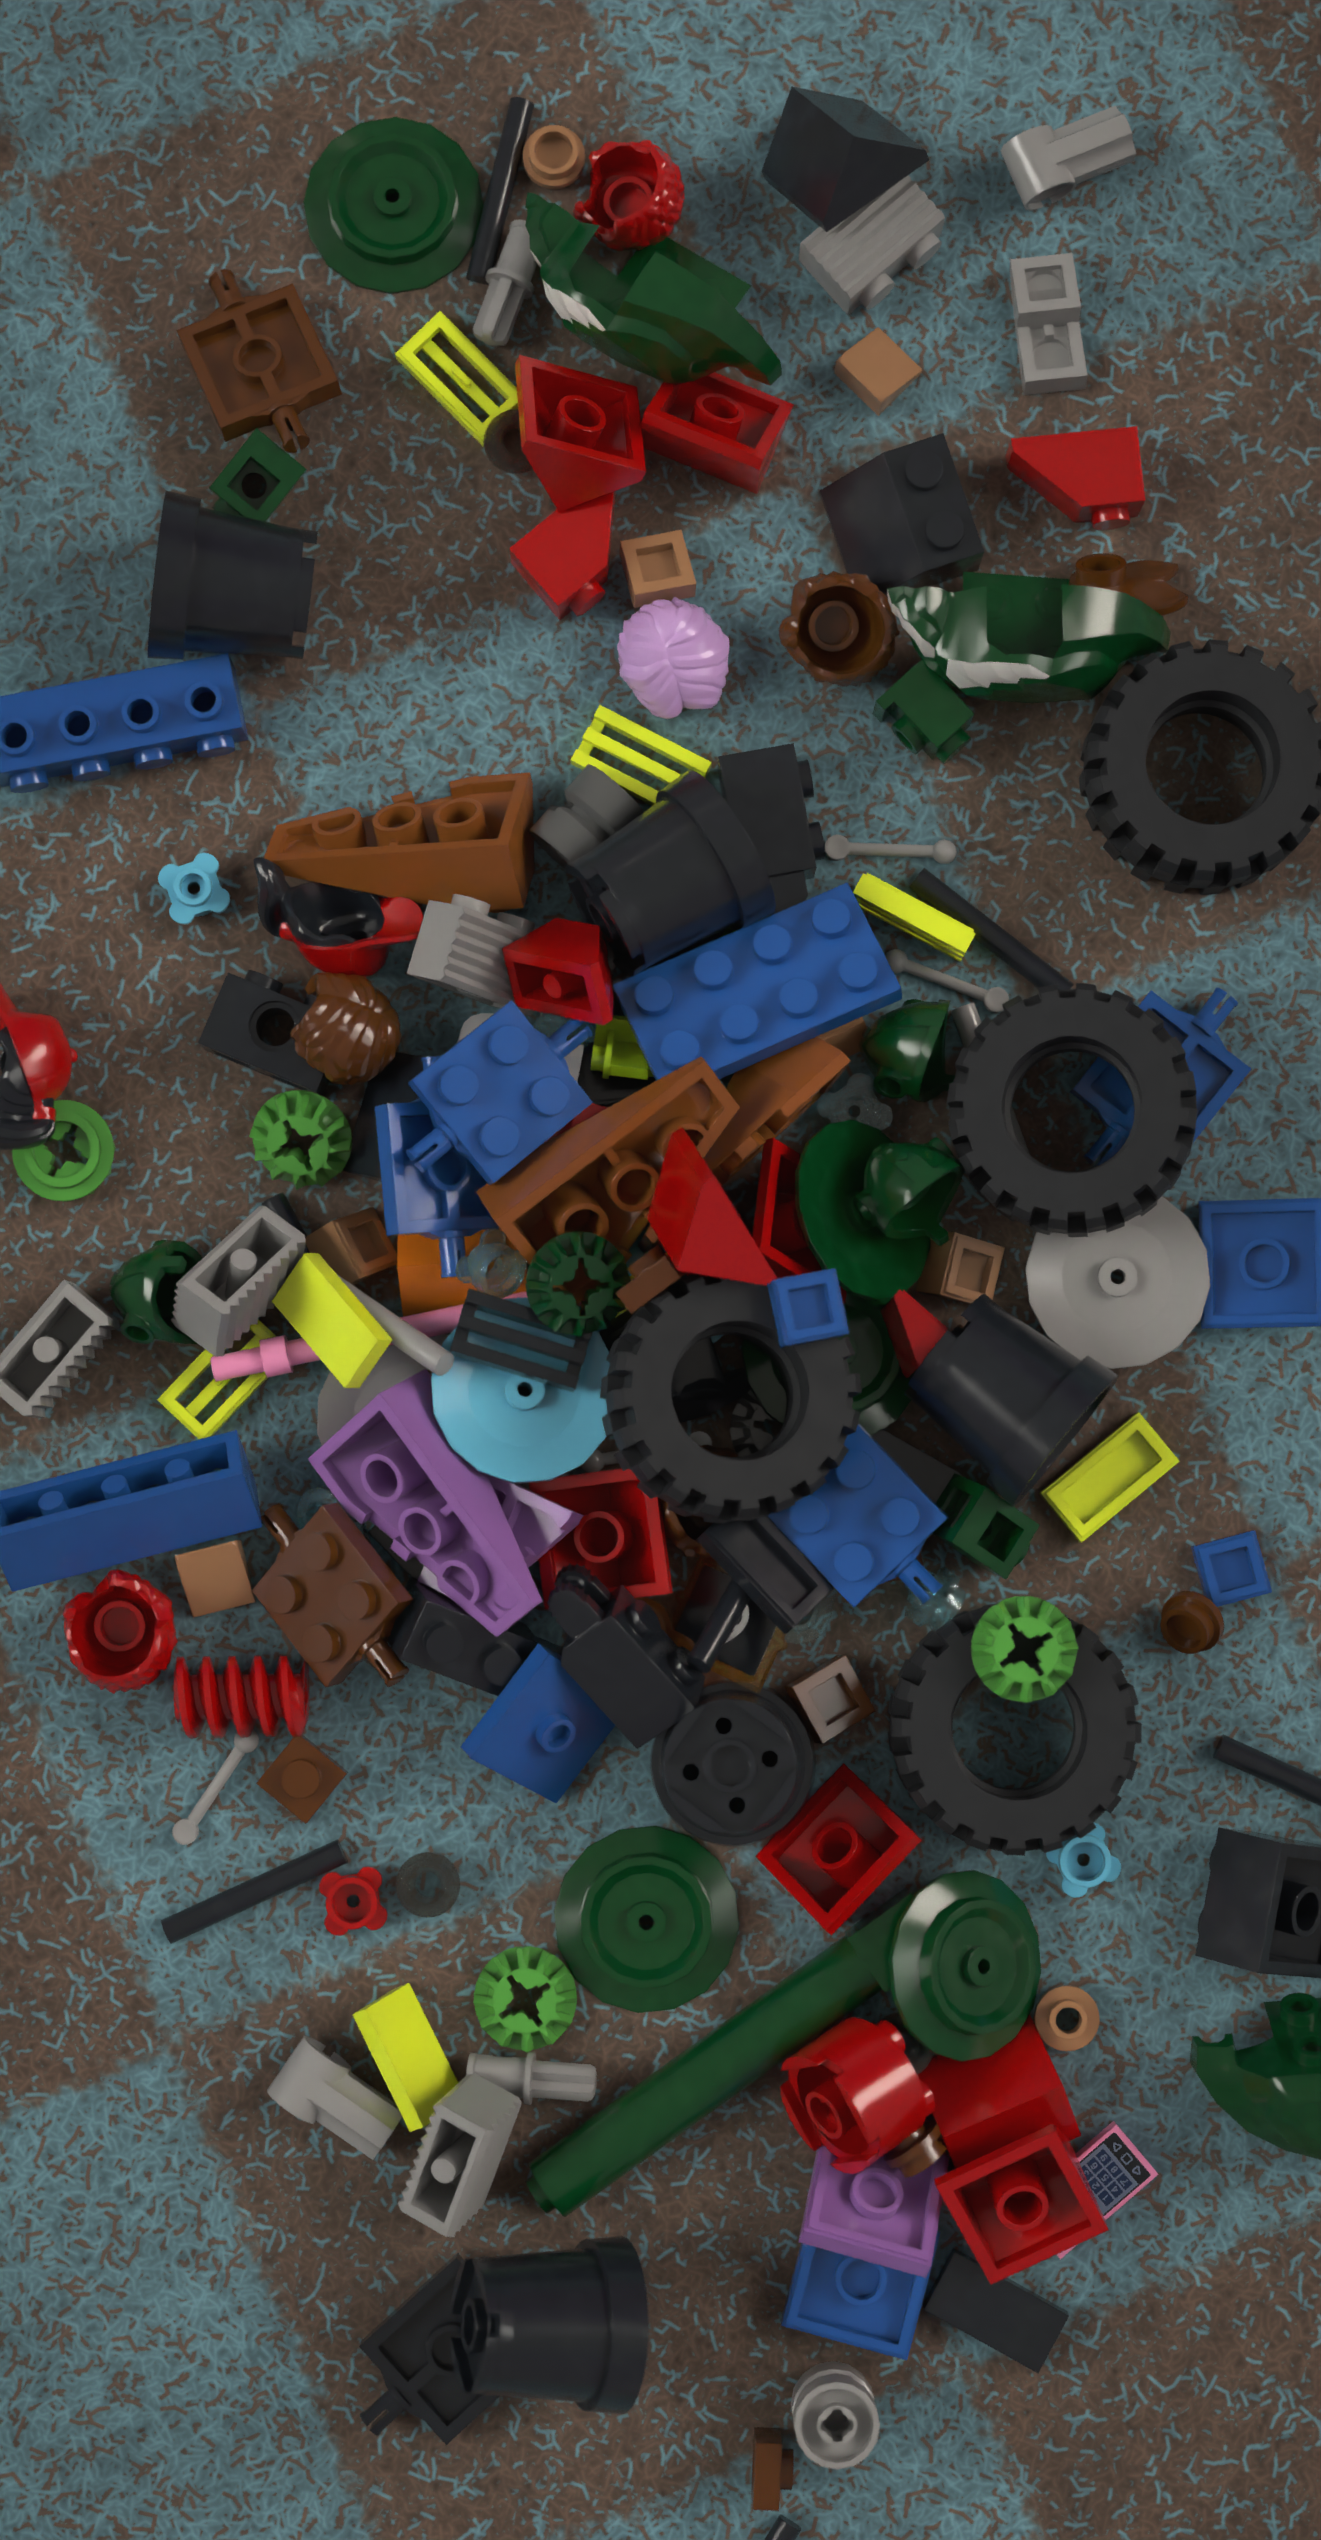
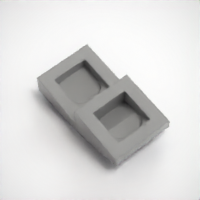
(1048, 323)

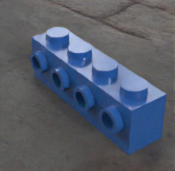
(120, 721)
(128, 1513)

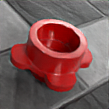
(344, 1917)

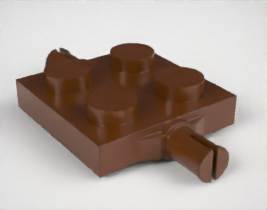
(259, 361)
(332, 1595)

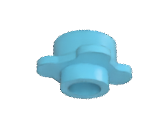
(209, 898)
(1099, 1868)

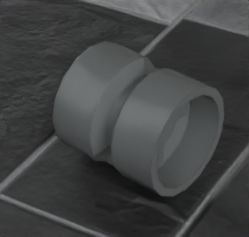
(592, 814)

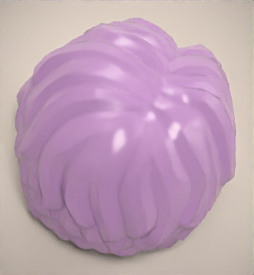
(673, 657)

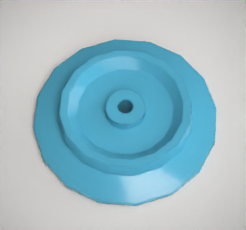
(515, 1434)

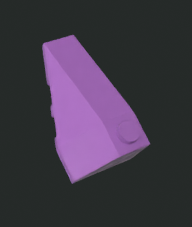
(434, 1505)

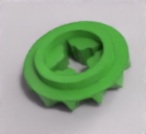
(308, 1115)
(73, 1179)
(993, 1641)
(532, 1968)

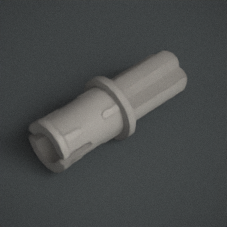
(507, 288)
(534, 2078)

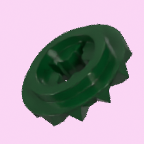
(557, 1263)

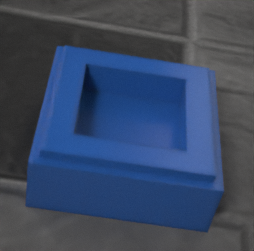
(808, 1308)
(1231, 1568)

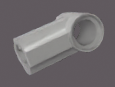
(1052, 161)
(327, 2092)

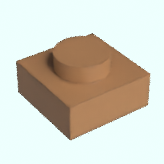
(657, 568)

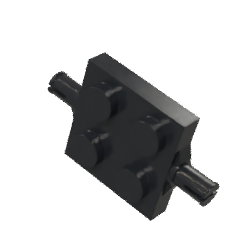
(417, 2362)

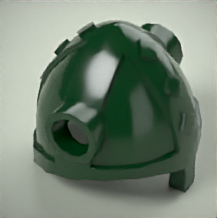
(908, 1050)
(909, 1189)
(146, 1291)

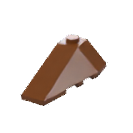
(422, 851)
(769, 1100)
(607, 1167)

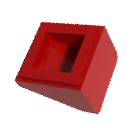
(911, 1330)

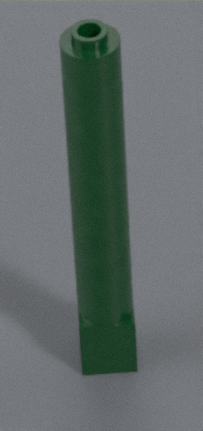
(718, 2064)

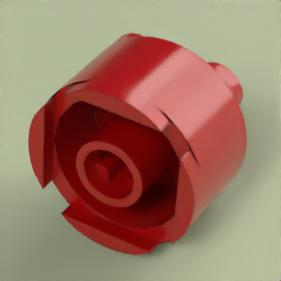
(855, 2093)

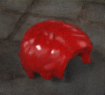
(632, 195)
(120, 1632)

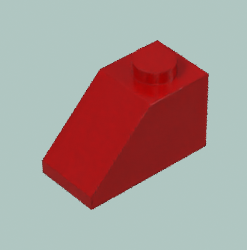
(1084, 473)
(568, 556)
(562, 971)

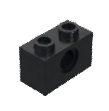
(237, 1025)

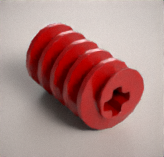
(241, 1697)

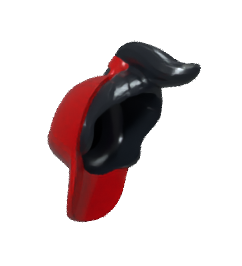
(332, 924)
(33, 1075)

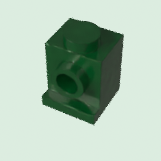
(260, 457)
(926, 714)
(984, 1526)

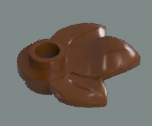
(1140, 579)

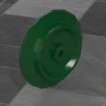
(399, 242)
(833, 1229)
(874, 1359)
(655, 1876)
(964, 1965)

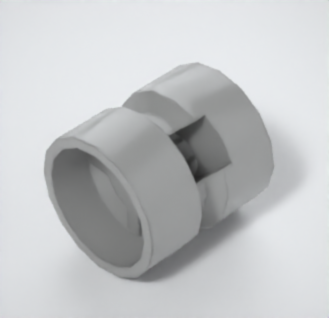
(835, 2415)

